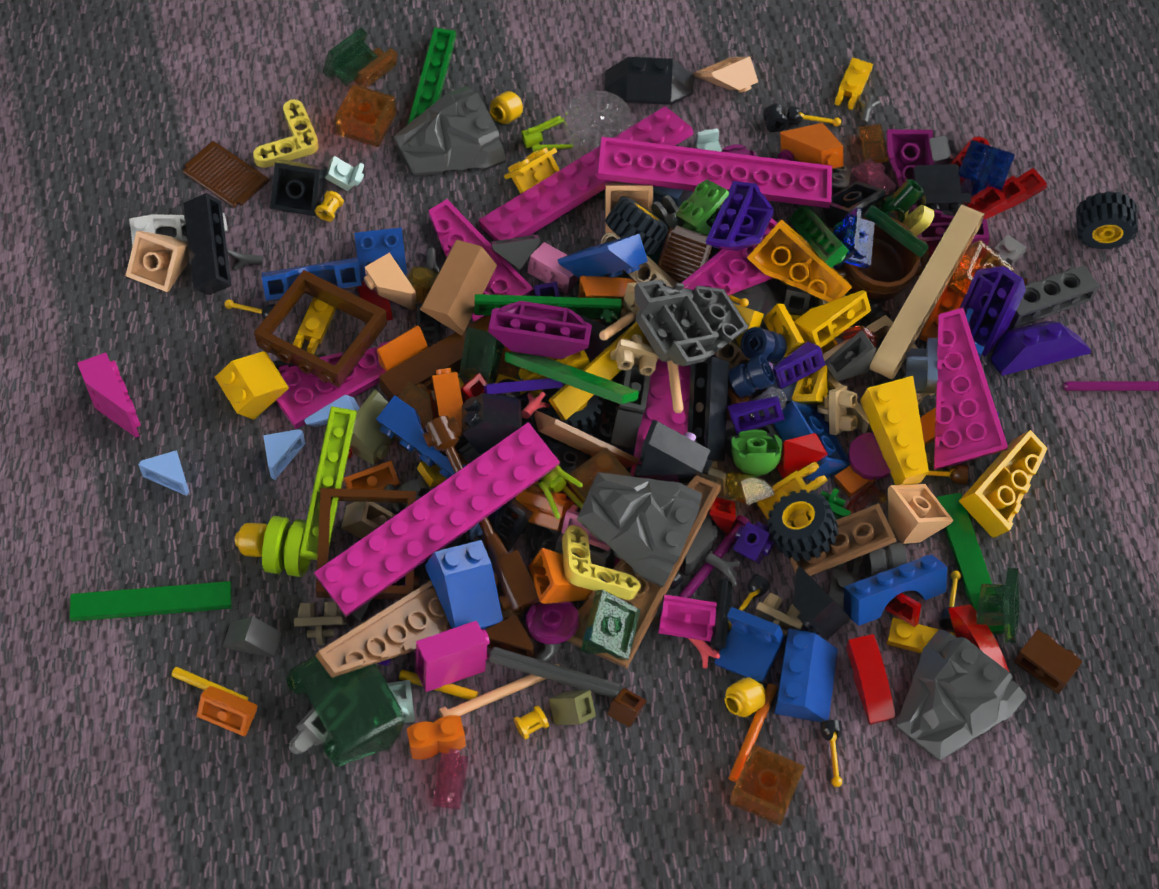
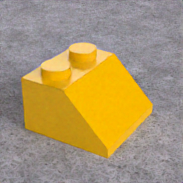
(251, 384)

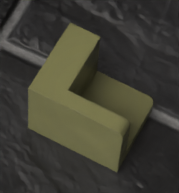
(572, 707)

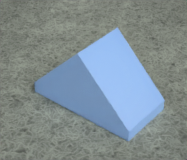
(282, 449)
(165, 470)

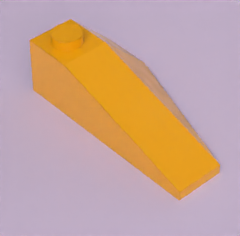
(793, 261)

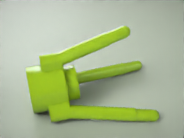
(533, 135)
(556, 482)

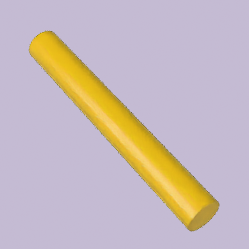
(200, 682)
(451, 689)

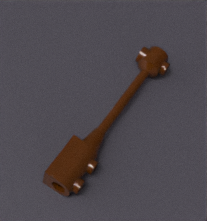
(507, 567)

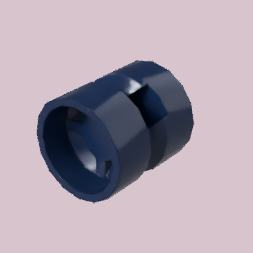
(763, 342)
(750, 377)

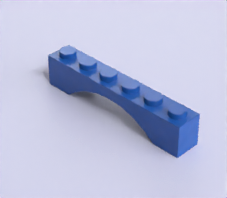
(403, 422)

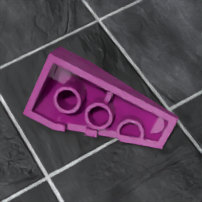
(907, 150)

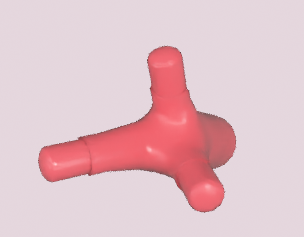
(534, 404)
(705, 651)

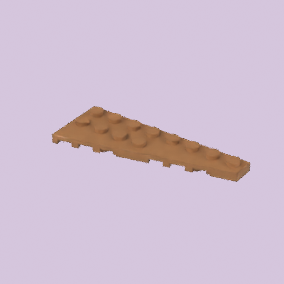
(651, 595)
(391, 632)

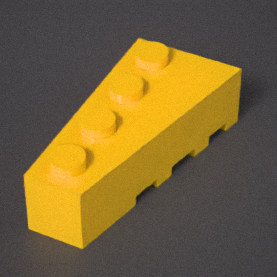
(898, 429)
(999, 490)

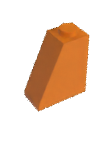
(813, 145)
(603, 287)
(447, 394)
(550, 581)

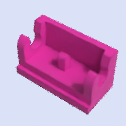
(687, 617)

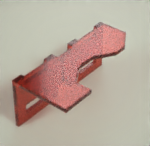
(872, 495)

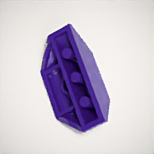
(741, 218)
(995, 298)
(1036, 346)

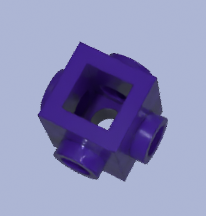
(756, 550)

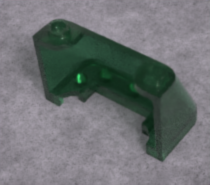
(353, 707)

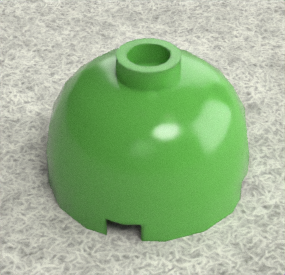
(756, 452)

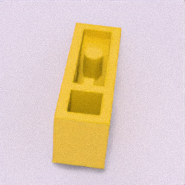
(831, 319)

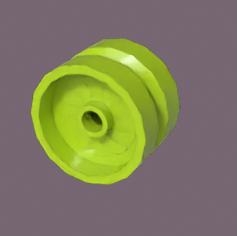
(282, 547)

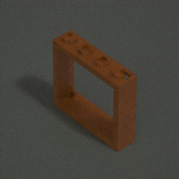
(336, 297)
(360, 495)

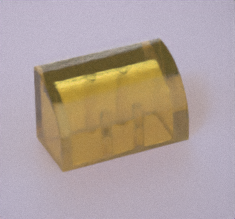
(747, 488)

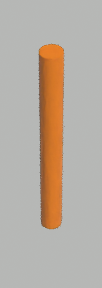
(753, 732)

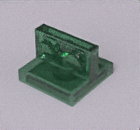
(349, 58)
(480, 355)
(1001, 605)
(610, 626)

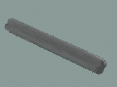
(554, 672)

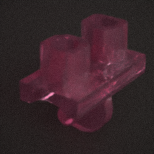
(874, 175)

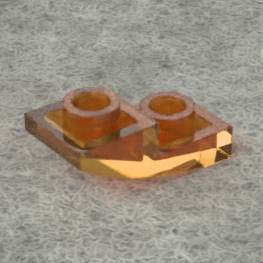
(873, 143)

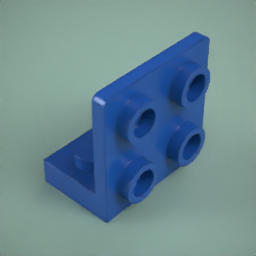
(376, 244)
(750, 645)

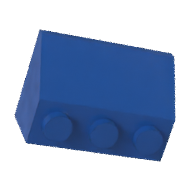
(607, 258)
(805, 420)
(806, 676)

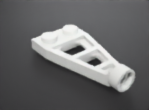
(152, 222)

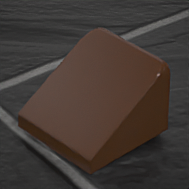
(626, 707)

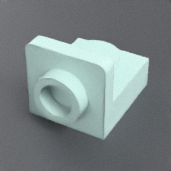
(708, 140)
(344, 174)
(403, 695)

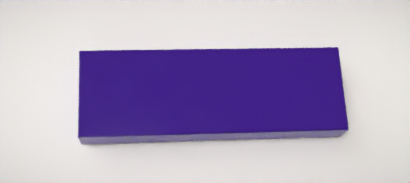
(522, 386)

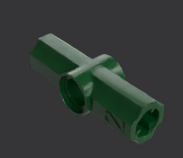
(902, 200)

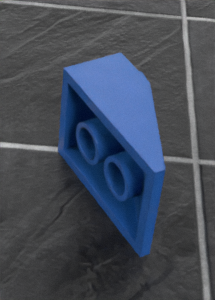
(465, 585)

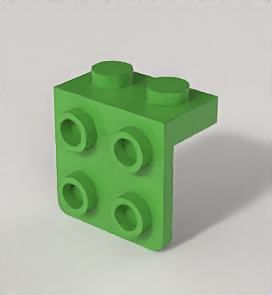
(701, 206)

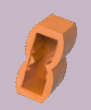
(430, 738)

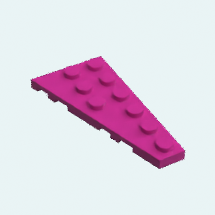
(453, 226)
(729, 270)
(310, 394)
(965, 411)

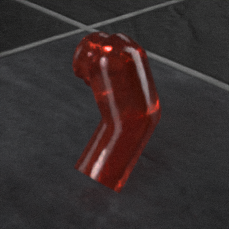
(850, 332)

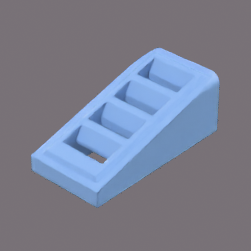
(321, 417)

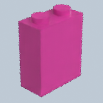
(451, 655)

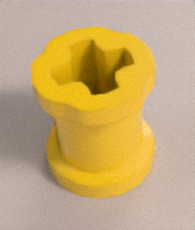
(329, 206)
(531, 722)

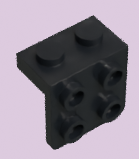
(940, 187)

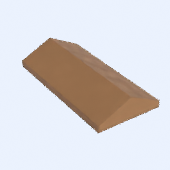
(454, 289)
(579, 439)
(856, 536)

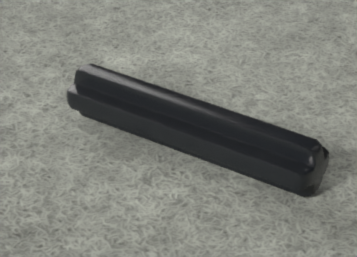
(723, 601)

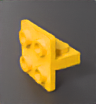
(533, 170)

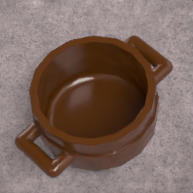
(890, 267)

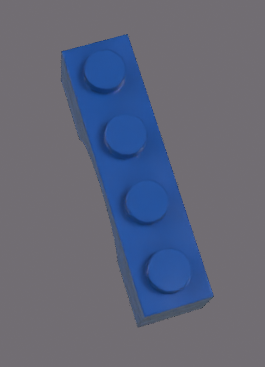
(340, 273)
(869, 597)

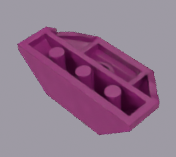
(540, 329)

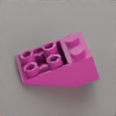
(109, 392)

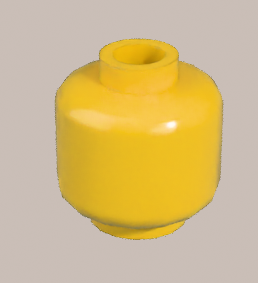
(506, 107)
(250, 539)
(745, 697)

